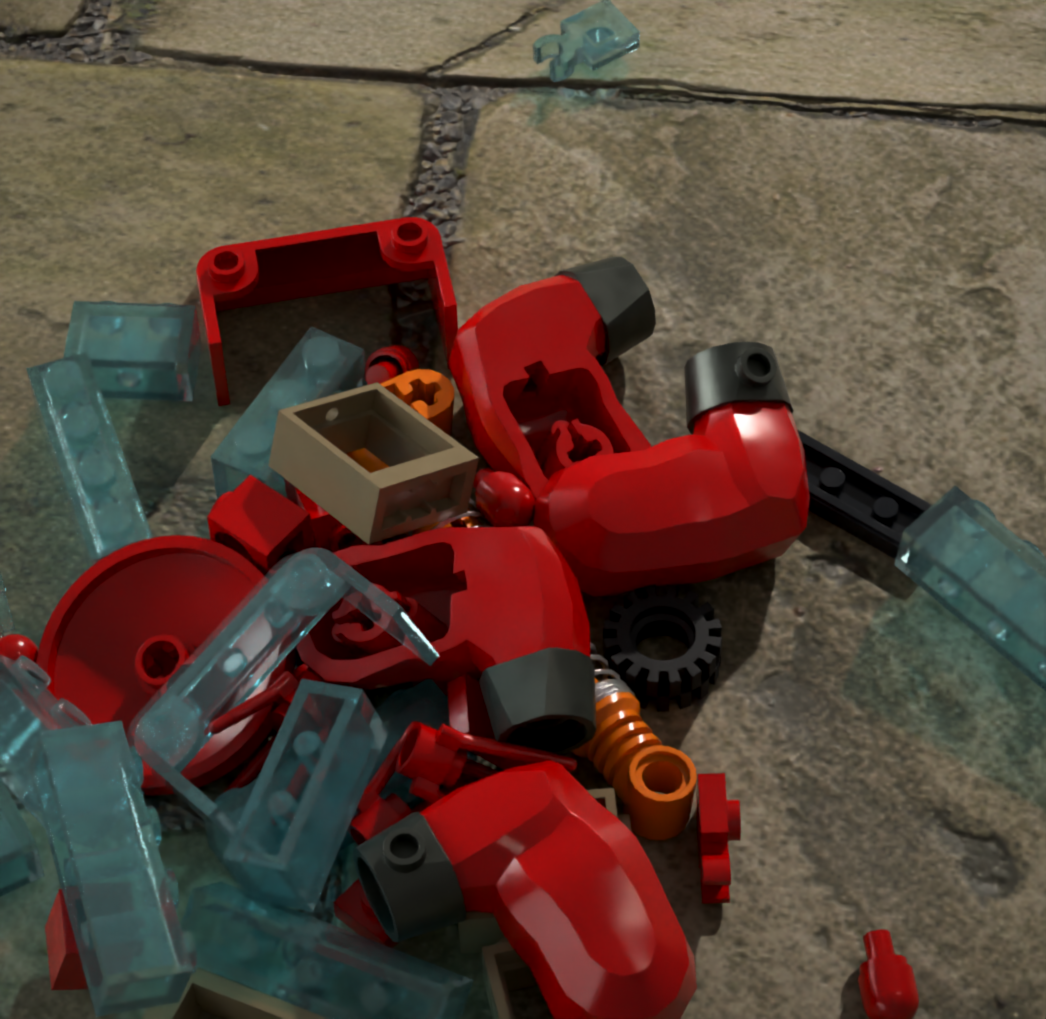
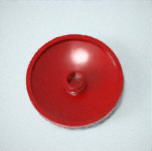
(135, 625)

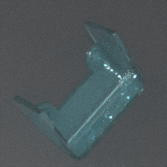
(244, 653)

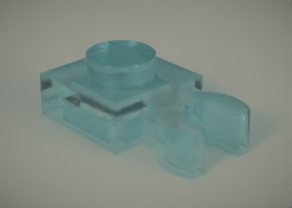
(590, 37)

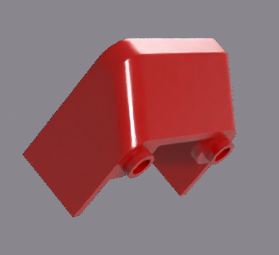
(323, 265)

